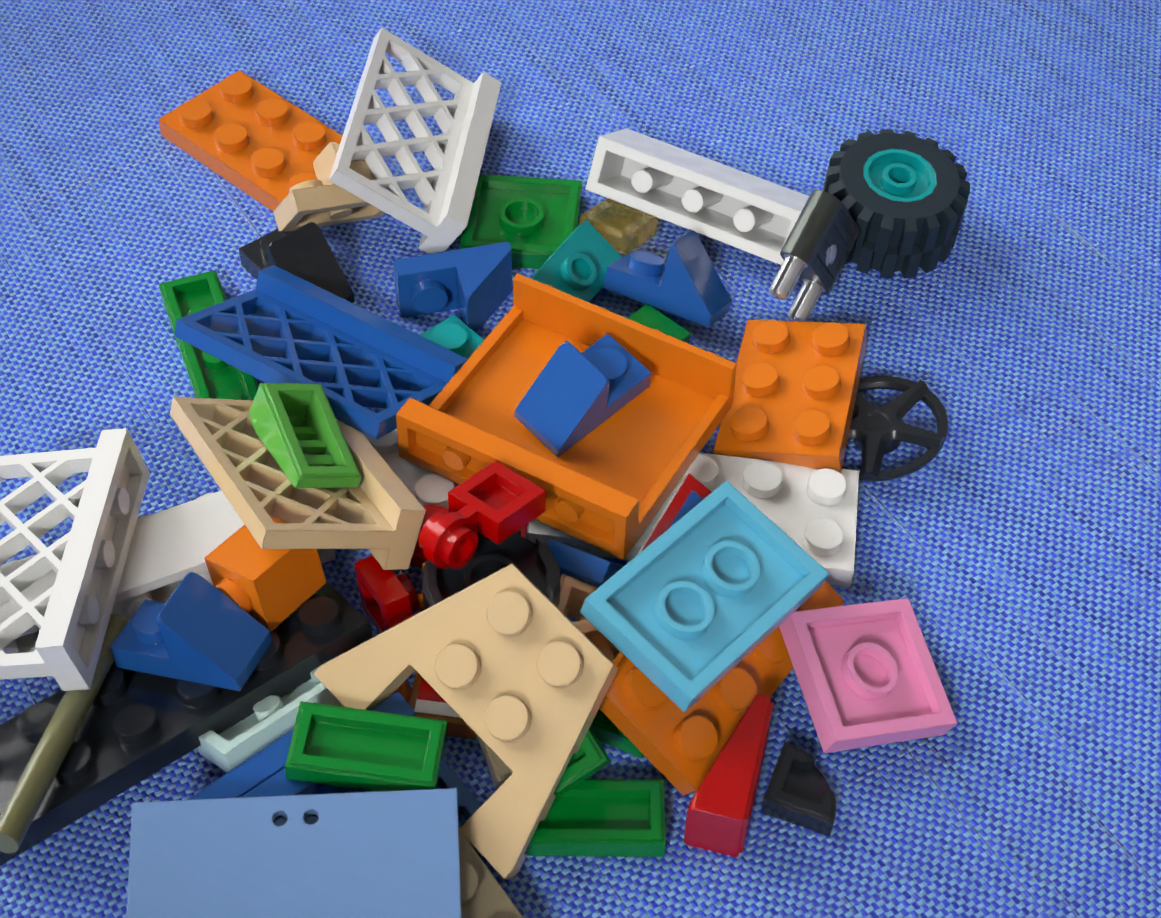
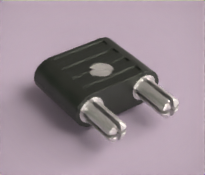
(815, 252)

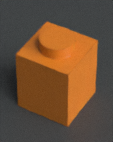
(264, 581)

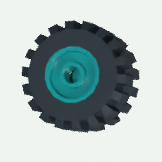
(902, 198)

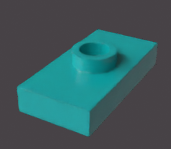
(578, 263)

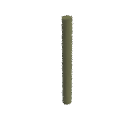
(52, 749)

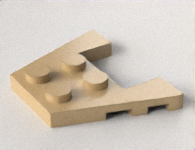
(511, 674)

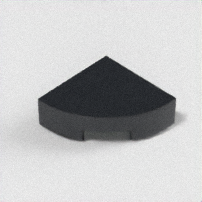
(800, 792)

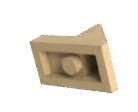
(322, 200)

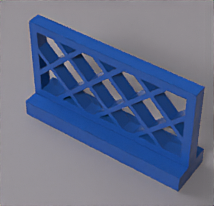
(326, 328)

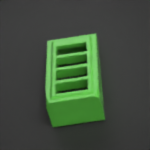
(303, 435)

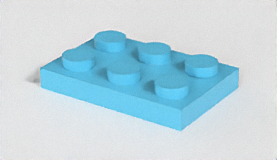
(704, 595)

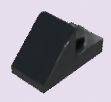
(301, 254)

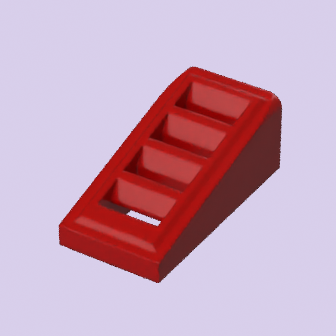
(725, 800)

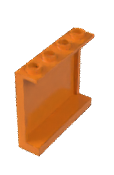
(616, 474)

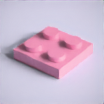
(866, 675)

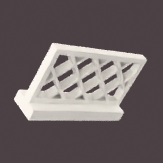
(454, 155)
(86, 559)

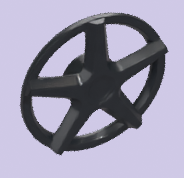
(882, 429)

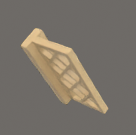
(378, 512)

